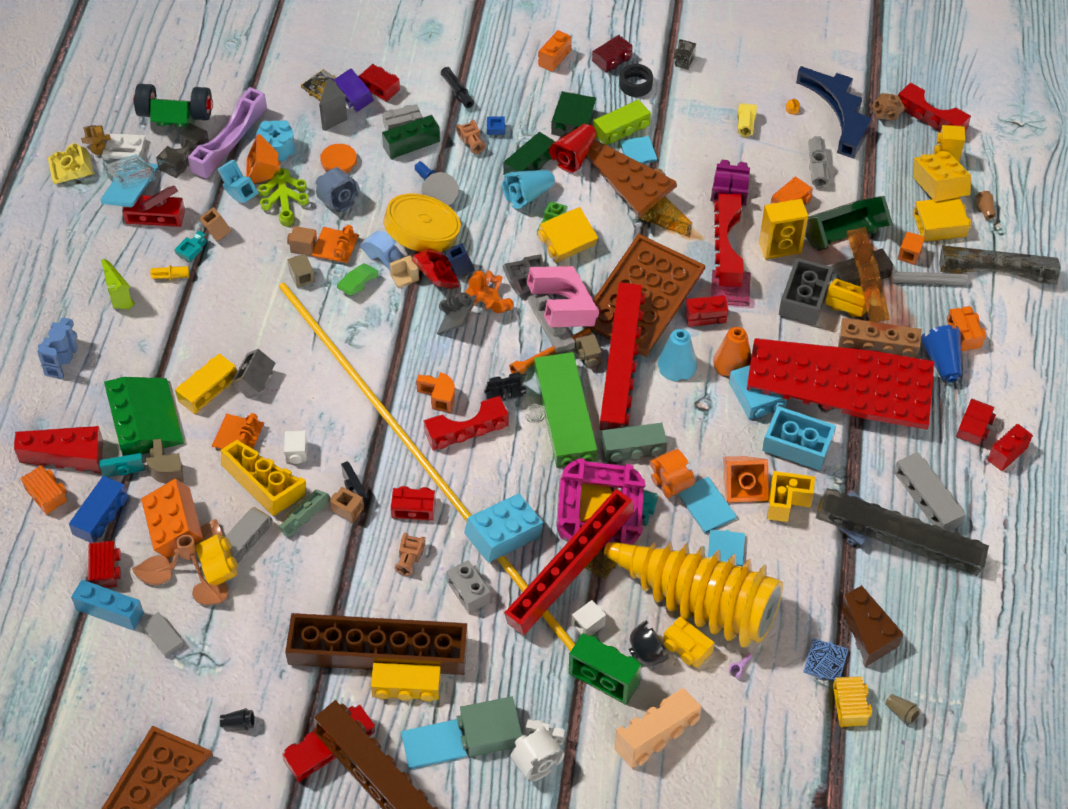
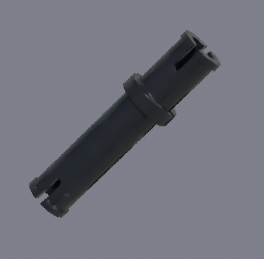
(460, 91)

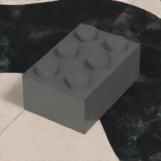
(805, 291)

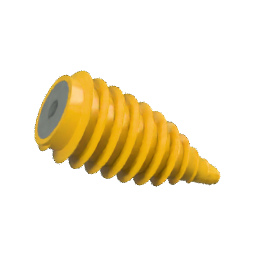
(705, 587)

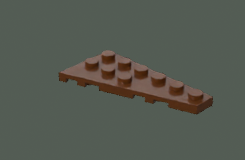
(156, 770)

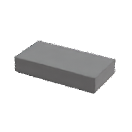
(162, 634)

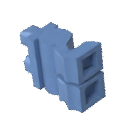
(58, 348)

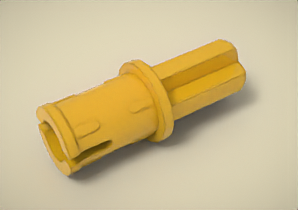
(170, 272)

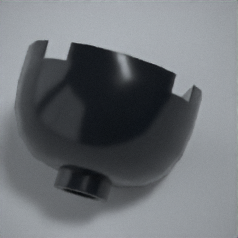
(646, 645)

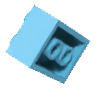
(799, 438)
(503, 527)

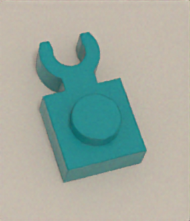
(649, 504)

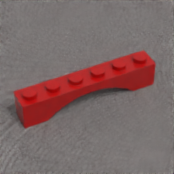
(729, 263)

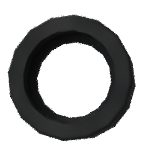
(636, 70)

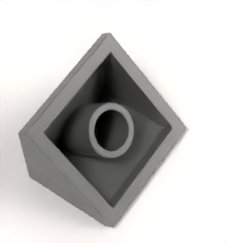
(332, 106)

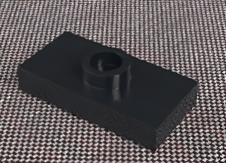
(351, 480)

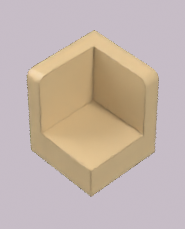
(404, 272)

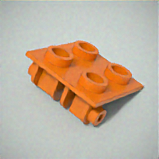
(336, 244)
(238, 428)

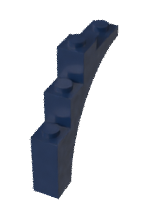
(846, 106)

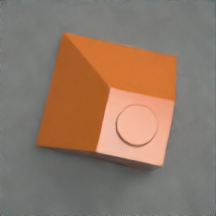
(261, 161)
(745, 478)

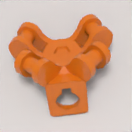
(479, 286)

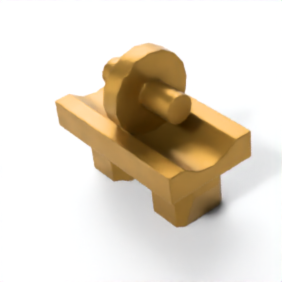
(95, 137)

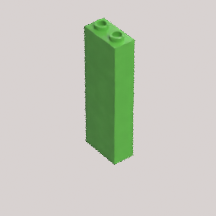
(565, 409)

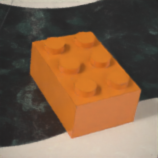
(170, 515)

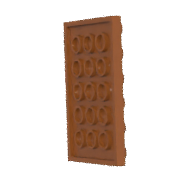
(665, 280)

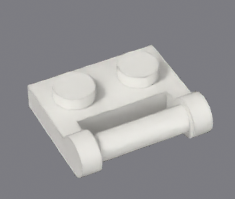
(124, 146)

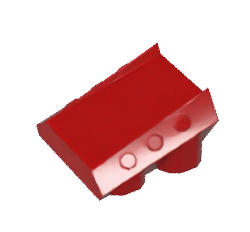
(436, 268)

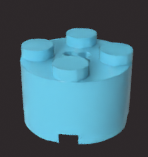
(279, 136)

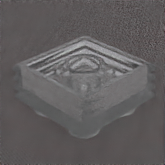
(130, 172)

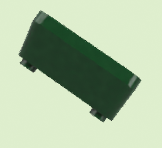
(834, 223)

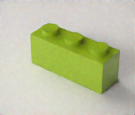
(622, 122)

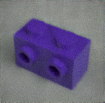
(355, 91)

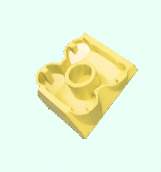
(70, 164)

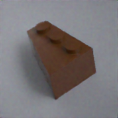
(870, 625)

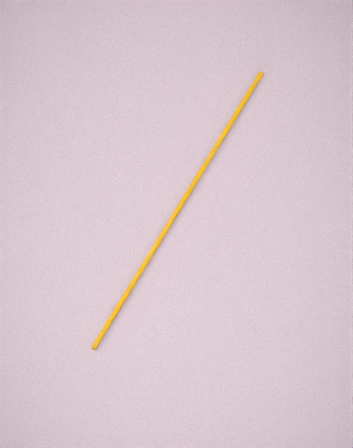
(568, 642)

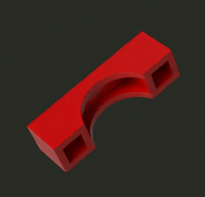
(917, 106)
(445, 432)

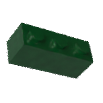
(411, 136)
(530, 156)

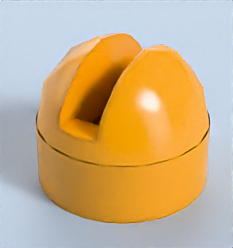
(790, 106)

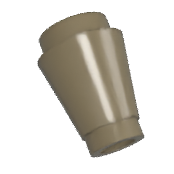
(904, 709)

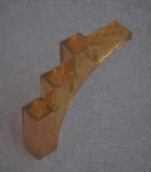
(868, 274)

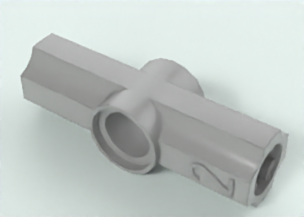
(818, 162)

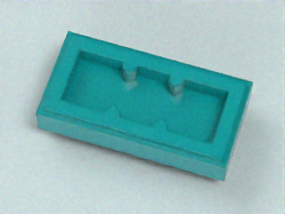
(122, 465)

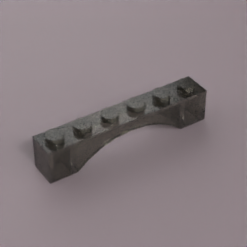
(1033, 267)

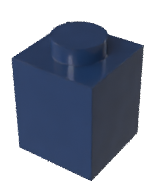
(460, 260)

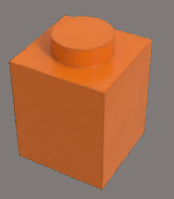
(911, 248)

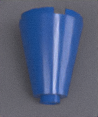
(944, 349)

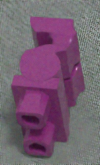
(731, 177)

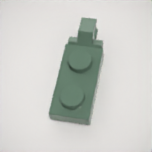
(304, 511)

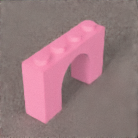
(563, 280)

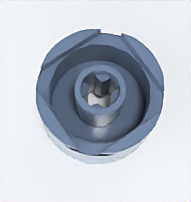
(337, 189)

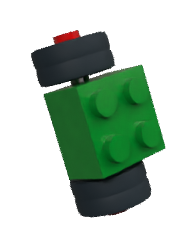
(167, 111)

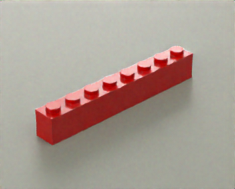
(621, 355)
(569, 562)

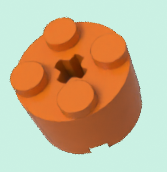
(672, 473)

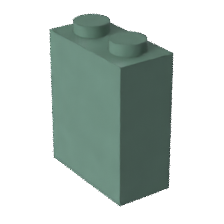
(489, 726)

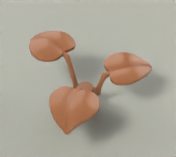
(157, 568)

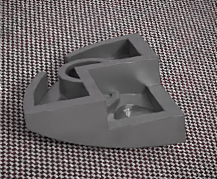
(518, 272)

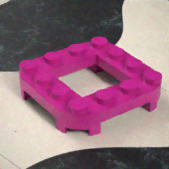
(605, 475)

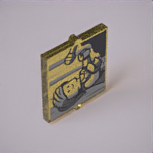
(316, 84)

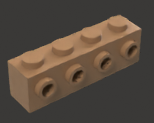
(880, 337)

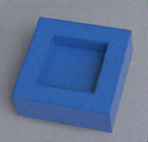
(496, 125)

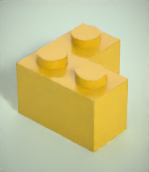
(789, 490)

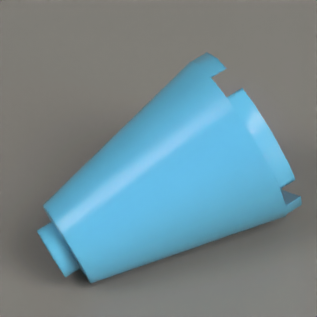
(526, 186)
(678, 357)

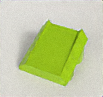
(117, 287)

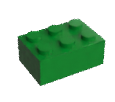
(604, 668)

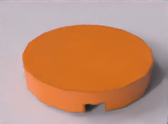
(338, 156)

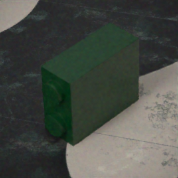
(572, 112)

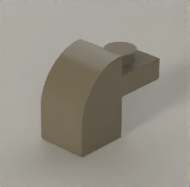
(164, 467)

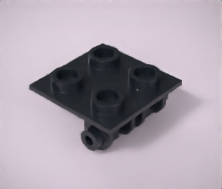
(514, 382)

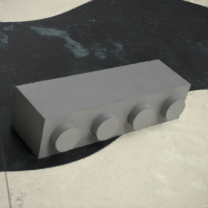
(929, 492)

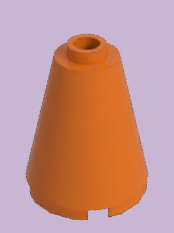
(733, 352)

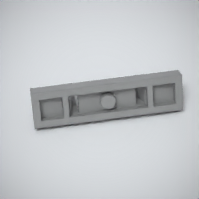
(558, 336)

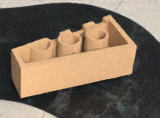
(656, 728)

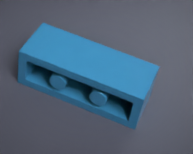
(107, 605)

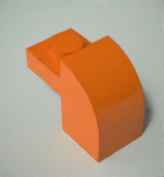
(440, 388)

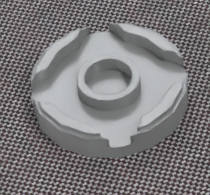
(442, 187)

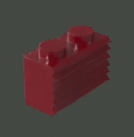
(612, 53)

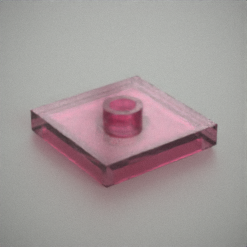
(734, 295)

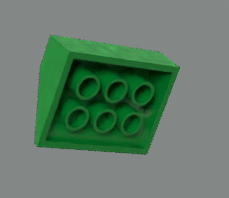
(143, 413)

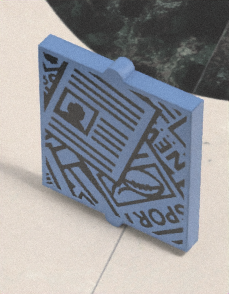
(825, 660)

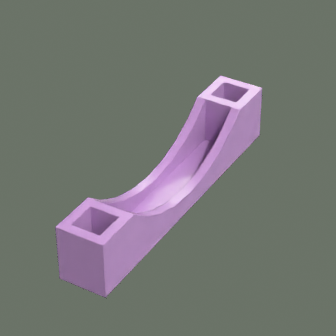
(210, 155)

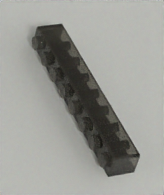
(902, 531)

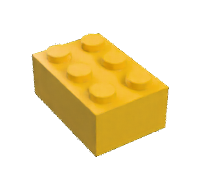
(941, 176)
(783, 229)

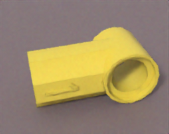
(746, 118)

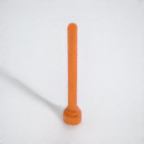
(521, 366)

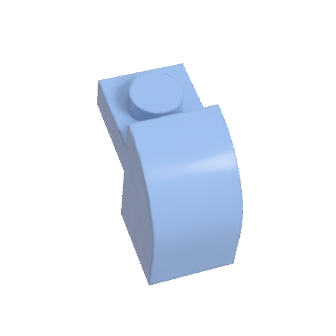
(381, 245)

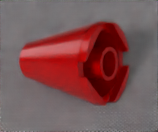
(573, 148)

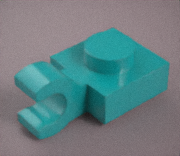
(190, 248)

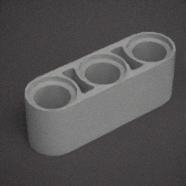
(248, 532)

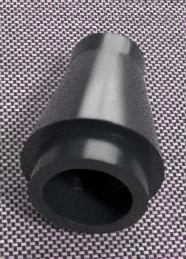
(240, 720)

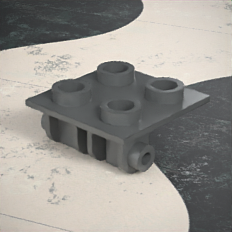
(456, 311)

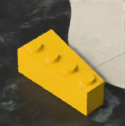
(264, 480)

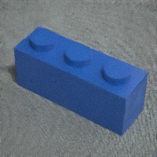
(98, 510)

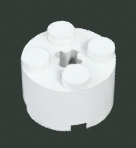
(536, 754)

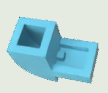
(237, 185)

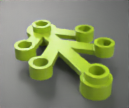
(281, 178)

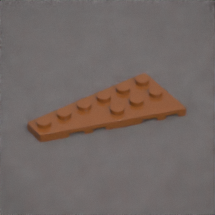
(632, 180)

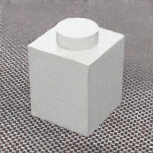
(295, 447)
(589, 619)

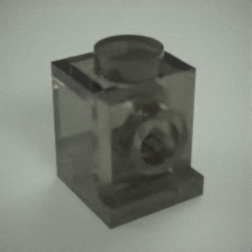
(684, 54)

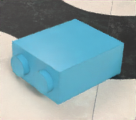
(753, 401)

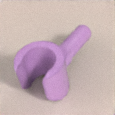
(740, 665)

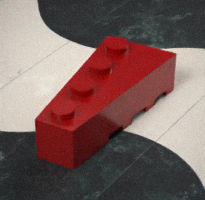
(61, 447)

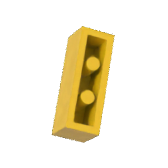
(206, 383)
(406, 681)

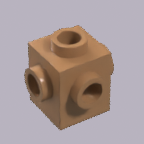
(888, 106)

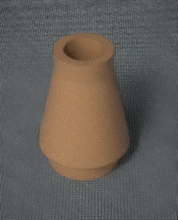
(985, 202)

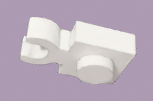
(556, 733)

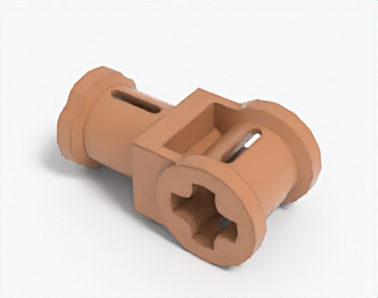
(470, 135)
(410, 551)

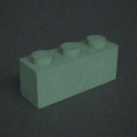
(634, 442)

